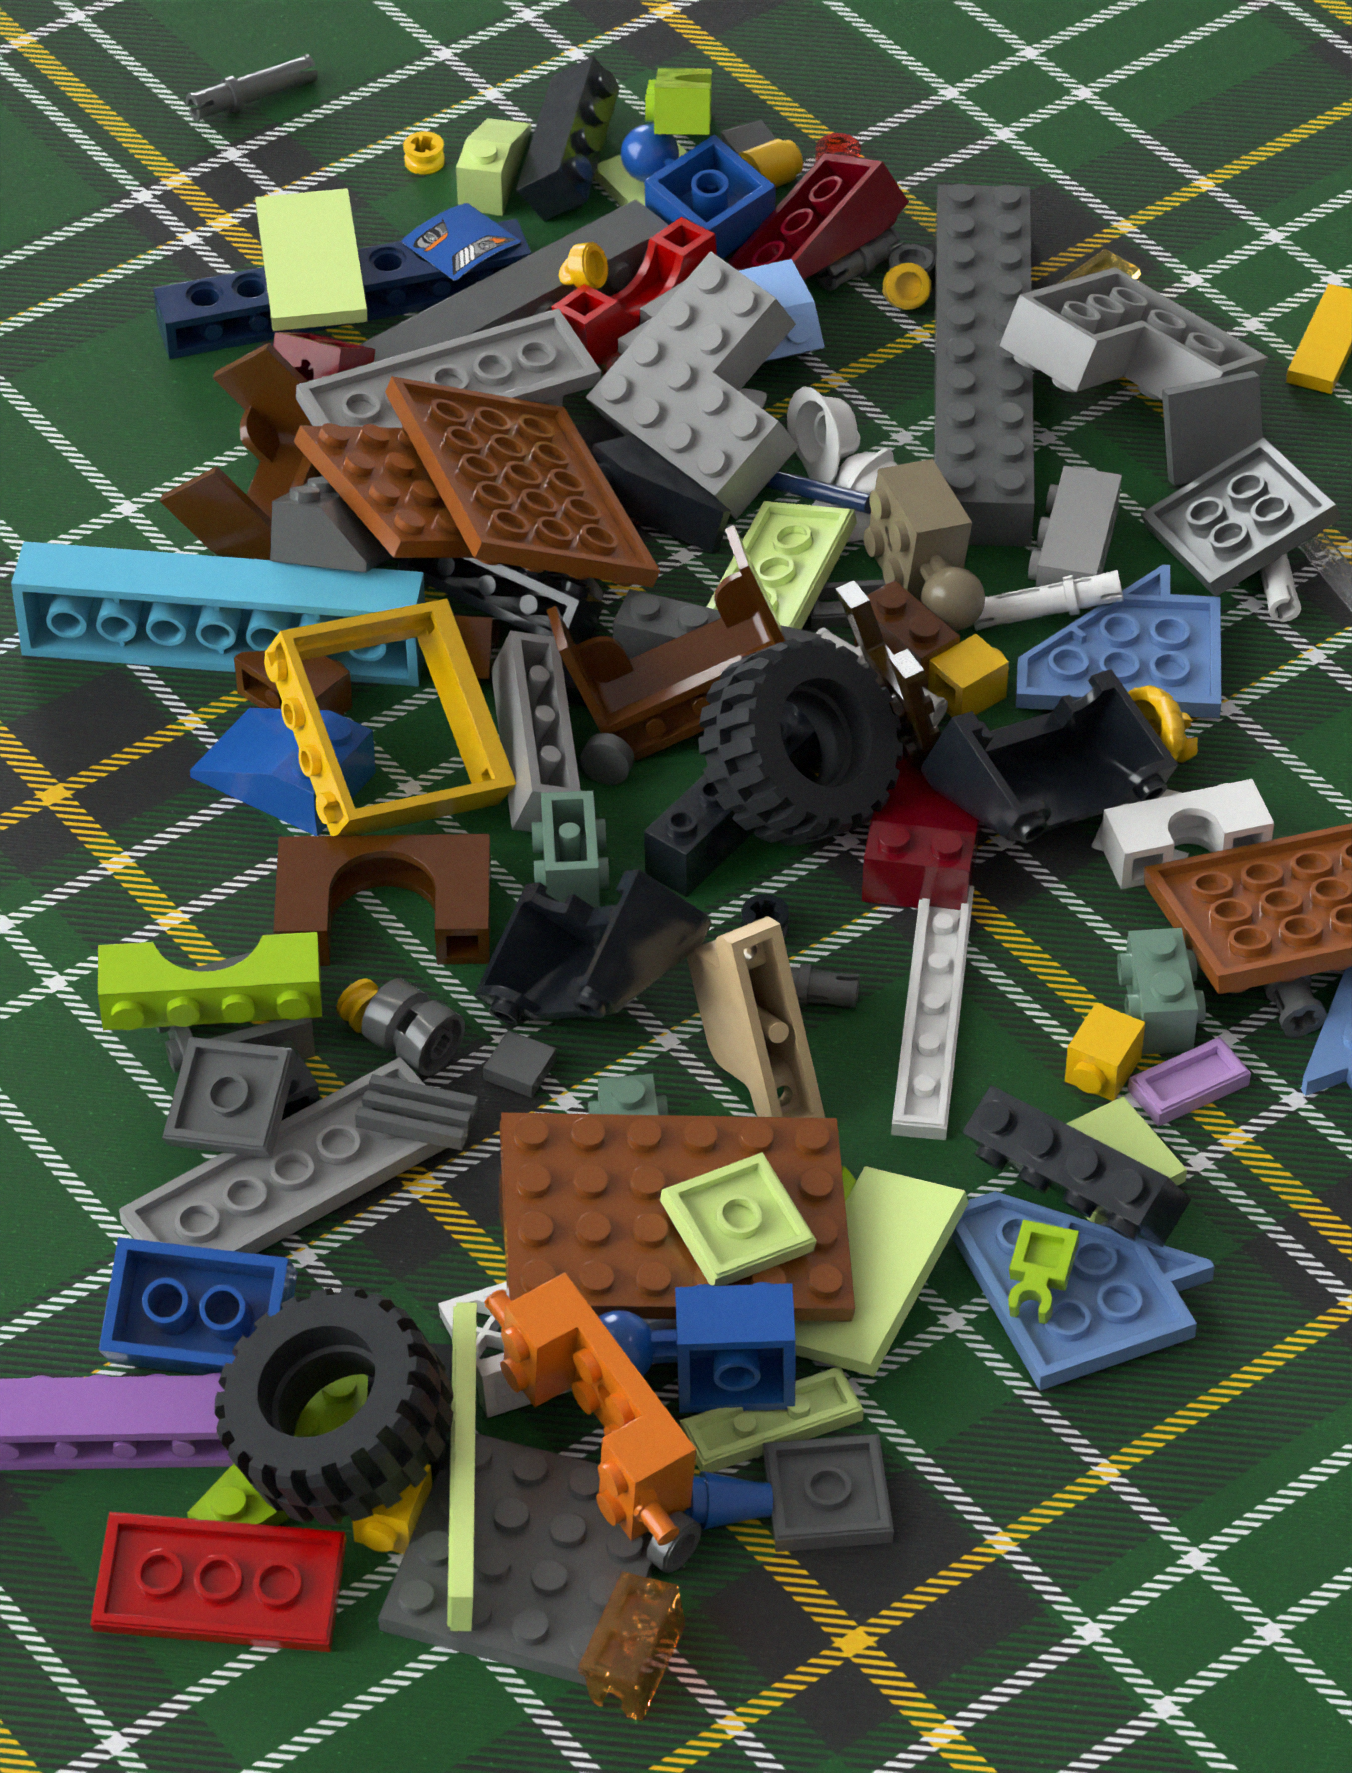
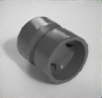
(413, 1027)

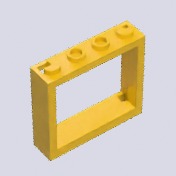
(458, 692)

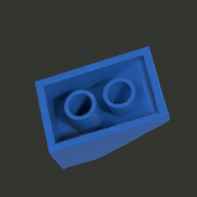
(262, 767)

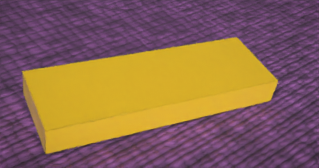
(1325, 343)

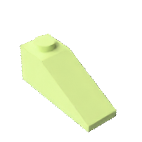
(491, 164)

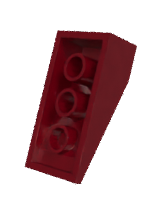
(826, 215)
(919, 847)

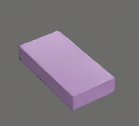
(1189, 1081)

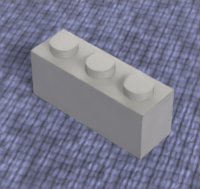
(1079, 526)

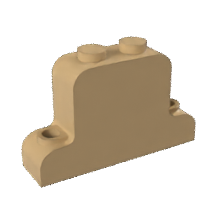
(756, 1018)

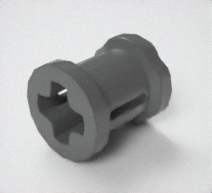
(1297, 1006)

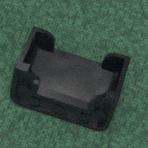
(1052, 766)
(585, 958)

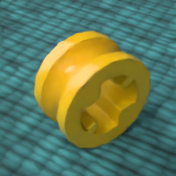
(424, 152)
(354, 1002)

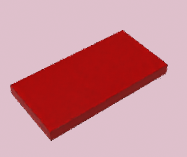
(219, 1581)

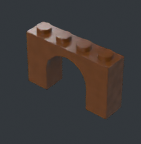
(444, 869)

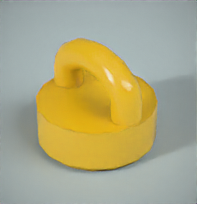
(585, 265)
(906, 286)

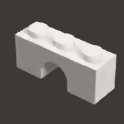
(1208, 817)

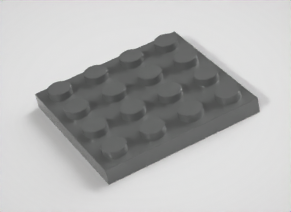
(539, 1562)

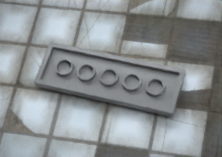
(517, 360)
(257, 1200)

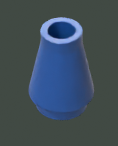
(728, 1500)

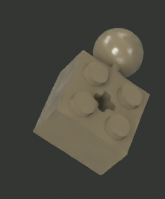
(923, 540)

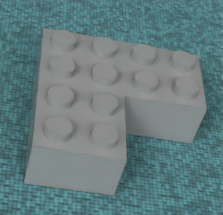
(1116, 329)
(685, 378)

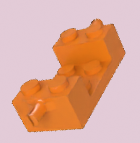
(561, 1344)

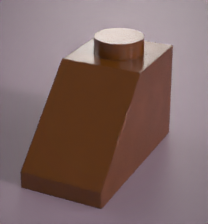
(481, 641)
(326, 676)

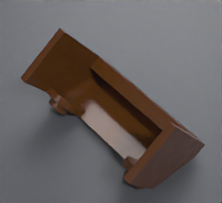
(212, 503)
(662, 691)

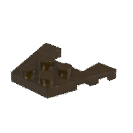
(897, 672)

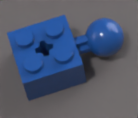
(703, 185)
(728, 1345)

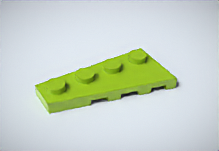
(236, 1499)

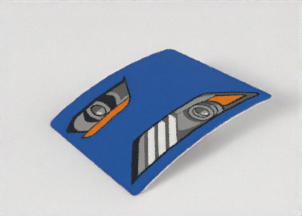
(458, 240)

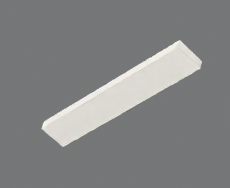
(931, 1021)

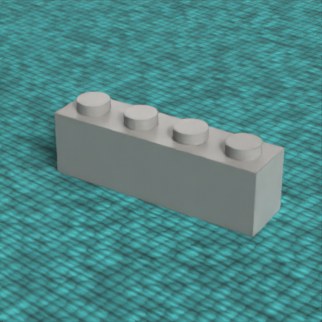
(533, 723)

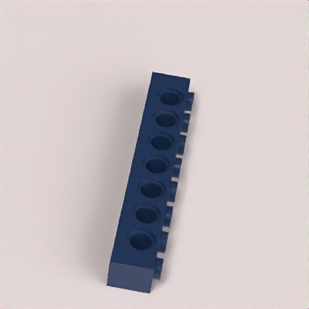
(236, 309)

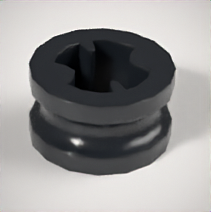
(763, 906)

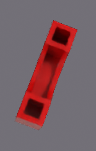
(667, 263)

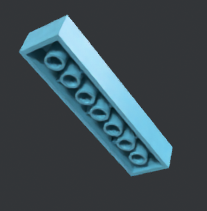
(198, 608)

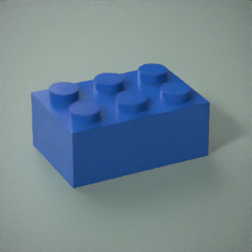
(188, 1304)

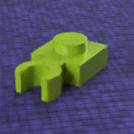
(1041, 1262)

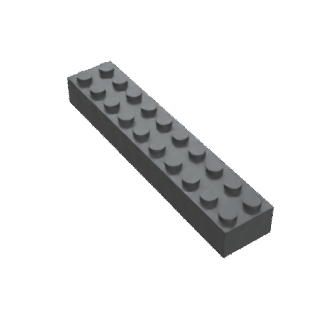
(978, 387)

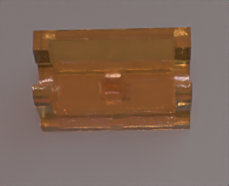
(633, 1642)

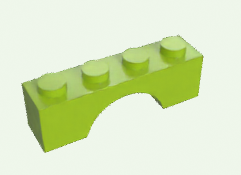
(680, 101)
(270, 984)

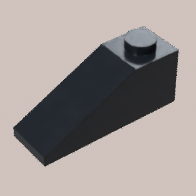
(661, 493)

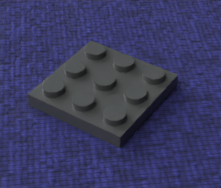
(1240, 516)

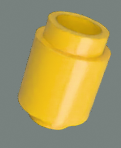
(775, 160)

